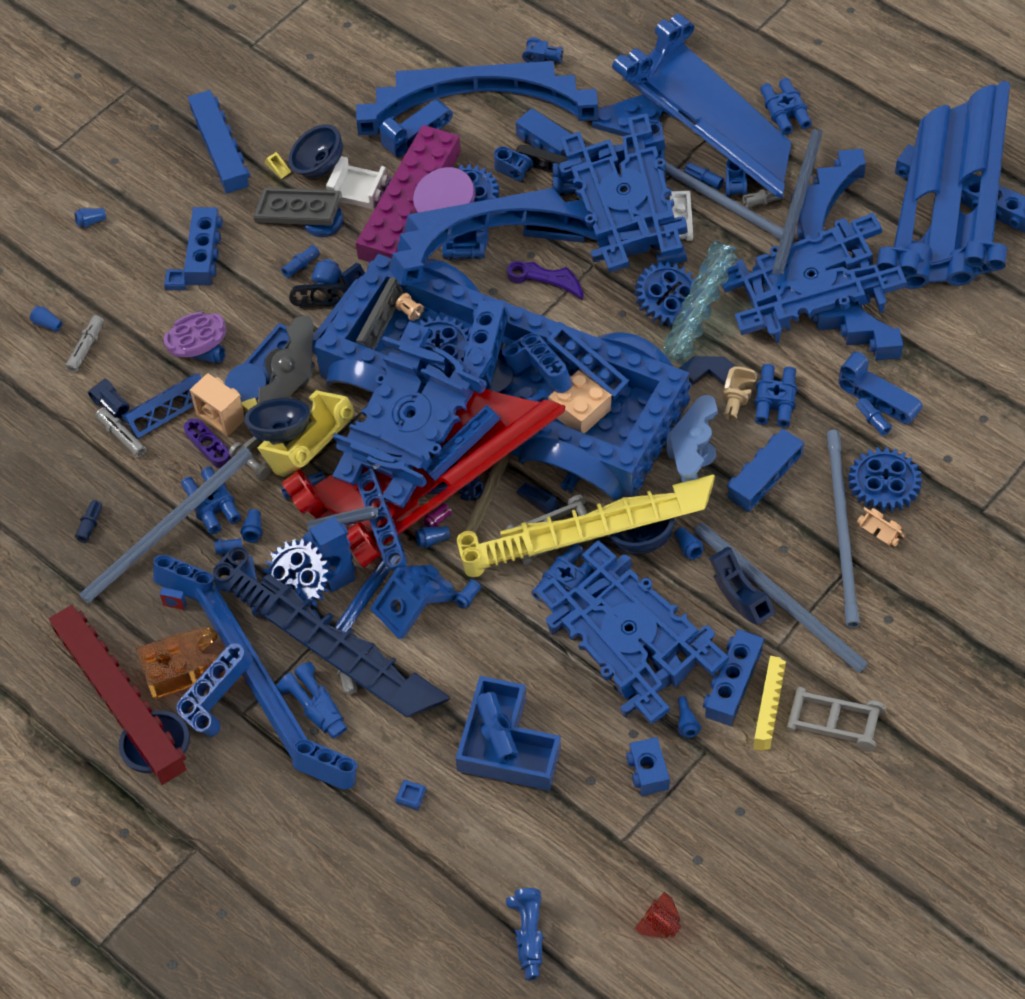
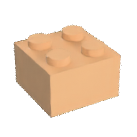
(584, 403)
(217, 404)

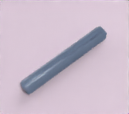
(349, 517)

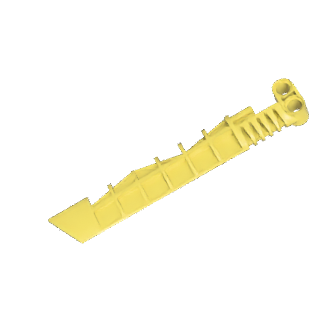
(606, 520)

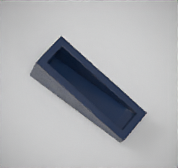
(538, 498)

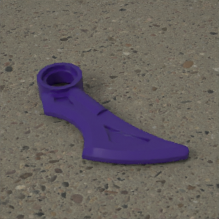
(560, 278)

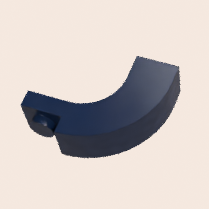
(740, 593)

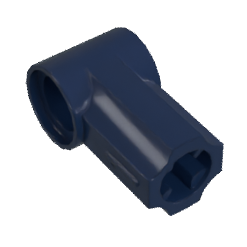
(106, 395)

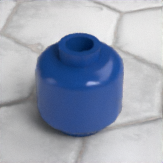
(326, 272)

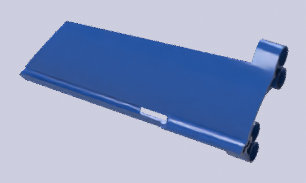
(681, 81)

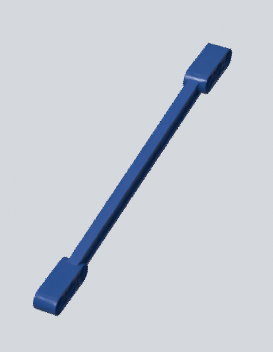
(305, 754)

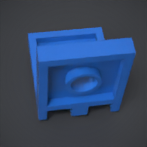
(413, 589)

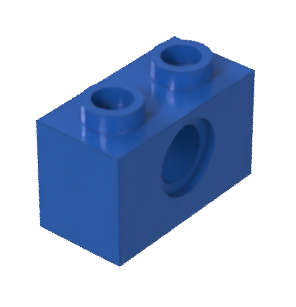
(648, 753)

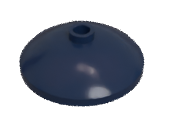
(172, 723)

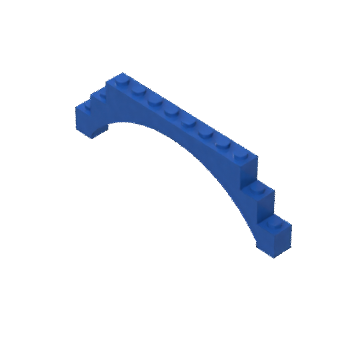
(424, 85)
(433, 228)
(853, 322)

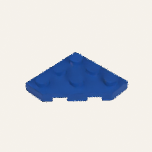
(614, 117)

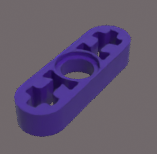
(205, 434)

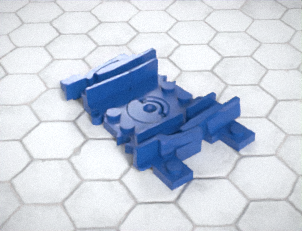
(630, 219)
(835, 278)
(390, 438)
(602, 610)

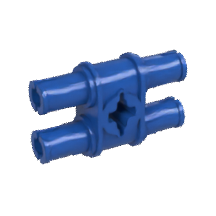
(785, 106)
(775, 395)
(218, 501)
(565, 572)

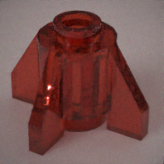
(660, 919)

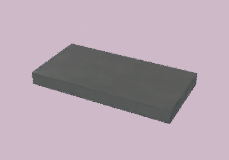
(297, 206)

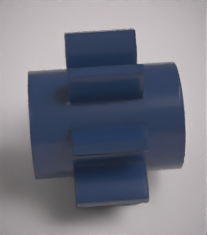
(471, 490)

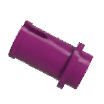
(434, 518)

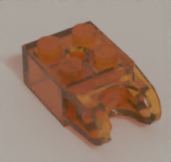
(176, 660)

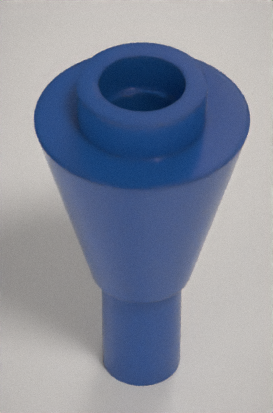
(688, 723)

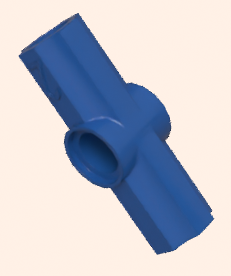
(497, 727)

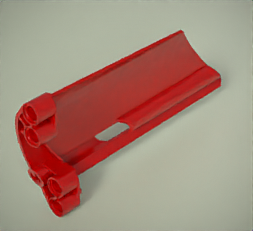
(517, 424)

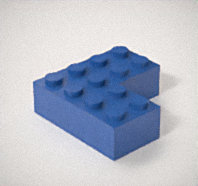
(536, 750)

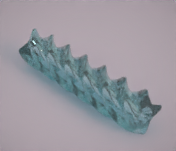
(697, 304)

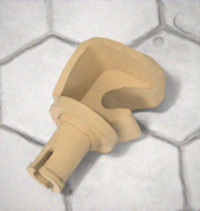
(734, 390)

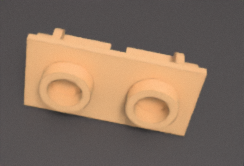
(874, 521)

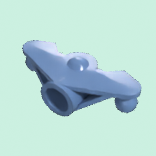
(689, 439)

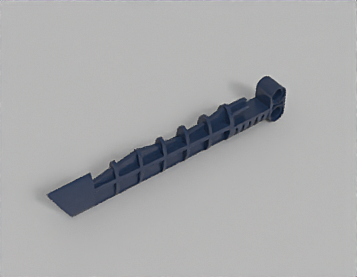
(339, 648)

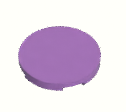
(443, 189)
(195, 334)

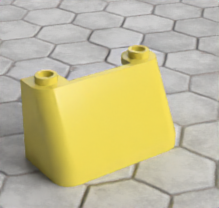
(328, 417)

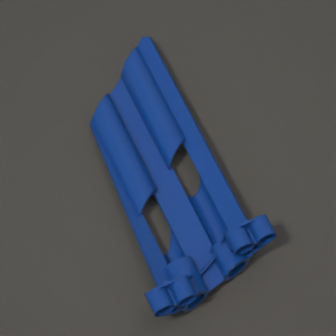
(946, 152)

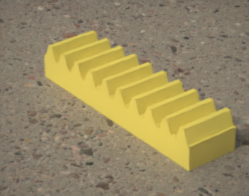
(769, 704)

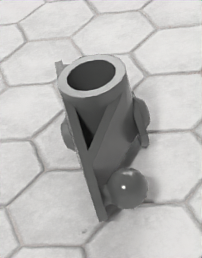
(292, 365)

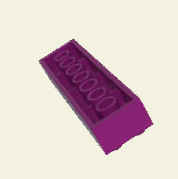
(428, 152)

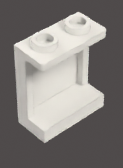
(358, 185)

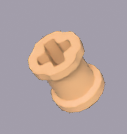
(409, 307)

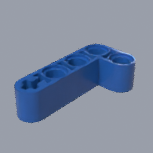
(399, 137)
(534, 351)
(884, 396)
(218, 687)

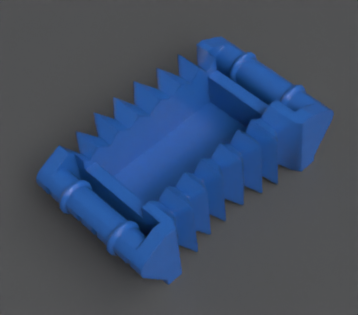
(467, 245)

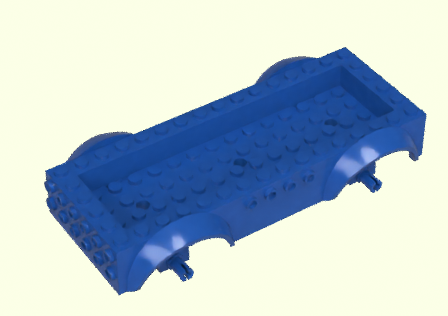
(609, 455)

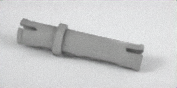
(88, 337)
(115, 427)

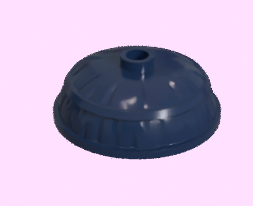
(316, 151)
(277, 419)
(644, 538)

